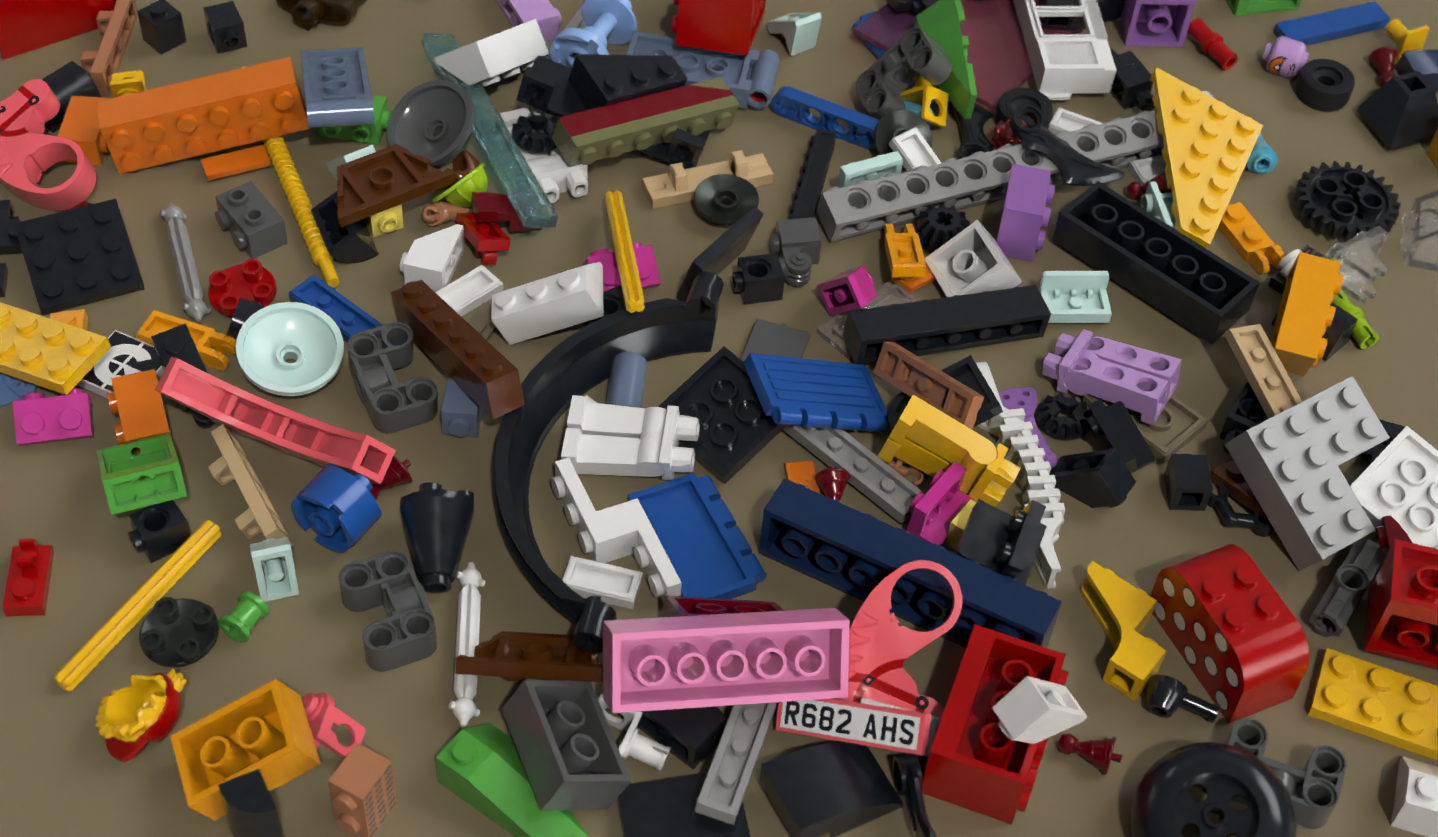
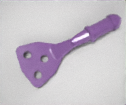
(1027, 399)

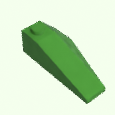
(943, 25)
(489, 775)

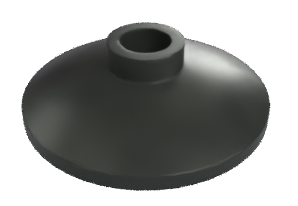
(896, 123)
(725, 198)

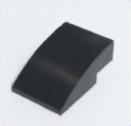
(828, 789)

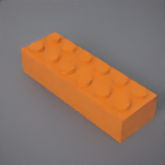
(202, 115)

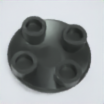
(178, 632)

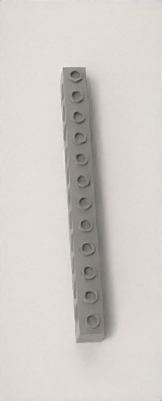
(977, 177)

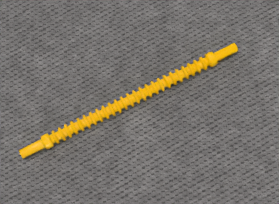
(301, 208)

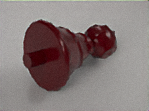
(1384, 62)
(1135, 189)
(395, 475)
(833, 481)
(1096, 751)

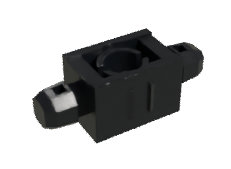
(1131, 82)
(1236, 421)

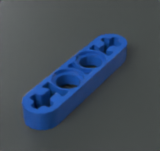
(788, 103)

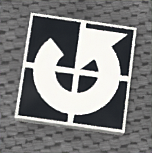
(123, 358)

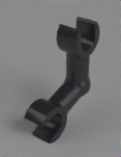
(1233, 519)

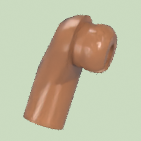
(441, 213)

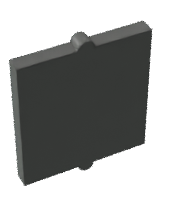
(776, 340)

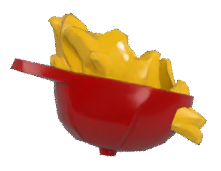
(140, 713)

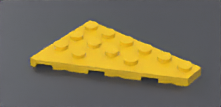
(1202, 153)

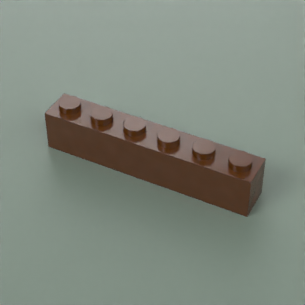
(459, 349)

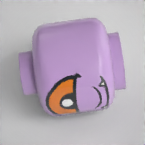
(1285, 57)

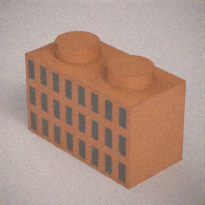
(362, 791)

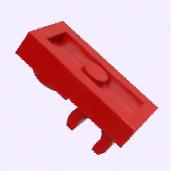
(484, 236)
(28, 579)

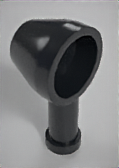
(1168, 694)

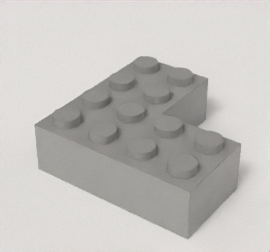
(1296, 472)

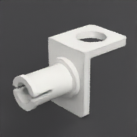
(634, 744)

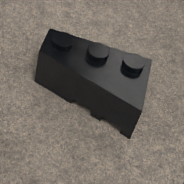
(618, 78)

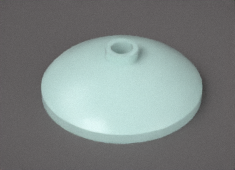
(286, 333)

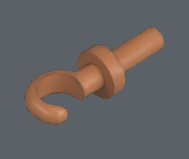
(897, 466)

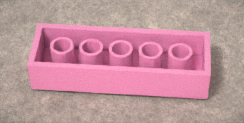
(725, 659)

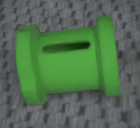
(244, 616)

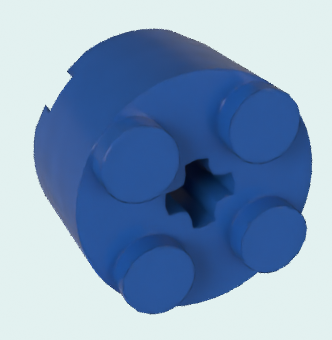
(336, 508)

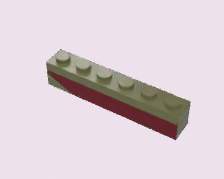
(644, 121)

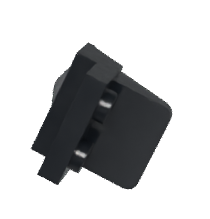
(1003, 540)

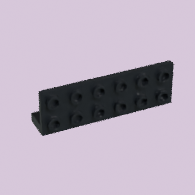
(548, 90)

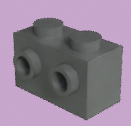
(250, 220)

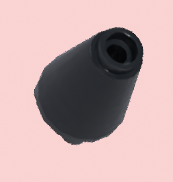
(436, 532)

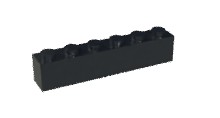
(948, 323)

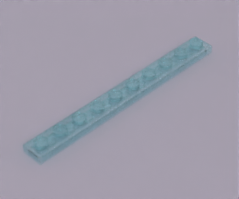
(497, 144)

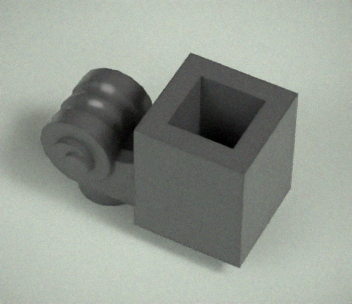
(797, 247)

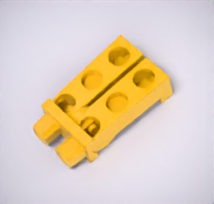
(935, 440)

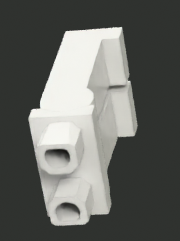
(550, 167)
(628, 440)

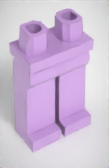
(1114, 372)

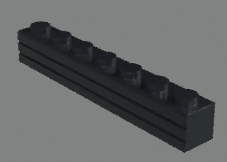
(814, 175)

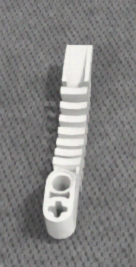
(1036, 480)

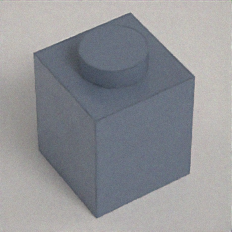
(459, 412)

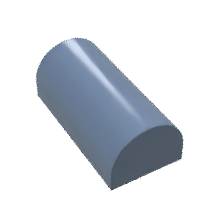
(627, 380)

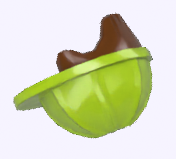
(468, 178)

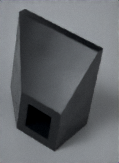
(1402, 111)

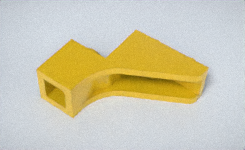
(1123, 615)

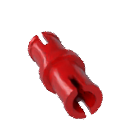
(1212, 44)

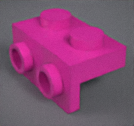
(645, 262)
(53, 418)
(939, 506)

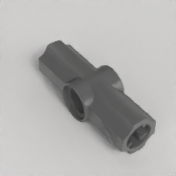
(1347, 588)

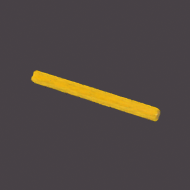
(624, 252)
(137, 606)

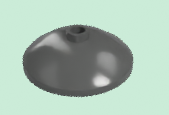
(432, 120)

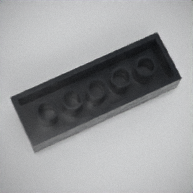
(1155, 261)

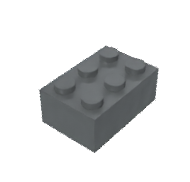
(566, 745)

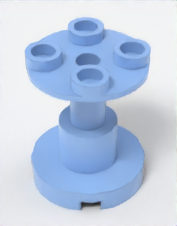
(605, 23)

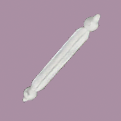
(466, 639)

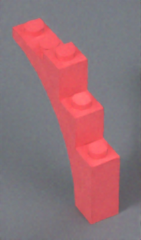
(274, 424)

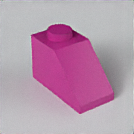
(847, 291)

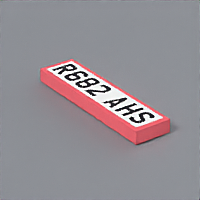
(856, 724)

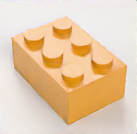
(1306, 312)
(252, 733)

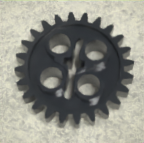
(1345, 200)

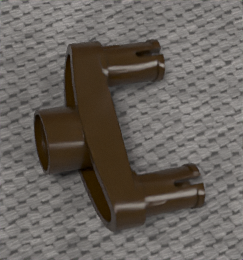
(332, 12)

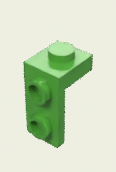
(363, 133)

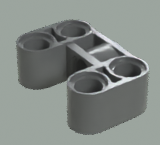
(899, 67)
(378, 383)
(404, 605)
(1302, 785)

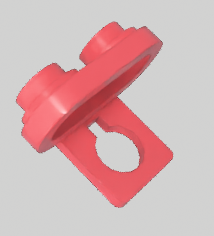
(322, 715)

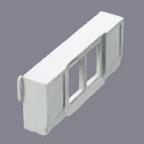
(1067, 61)

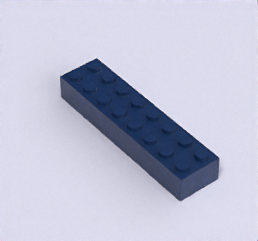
(859, 551)

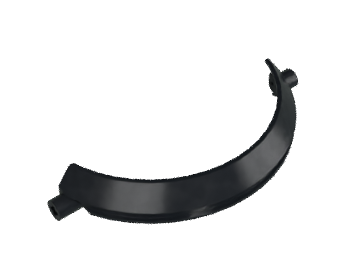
(573, 368)

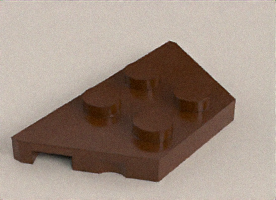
(384, 182)
(531, 656)

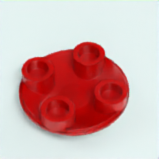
(241, 281)

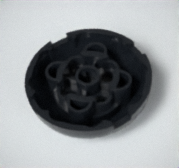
(1222, 771)

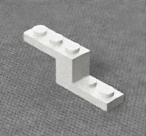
(615, 531)

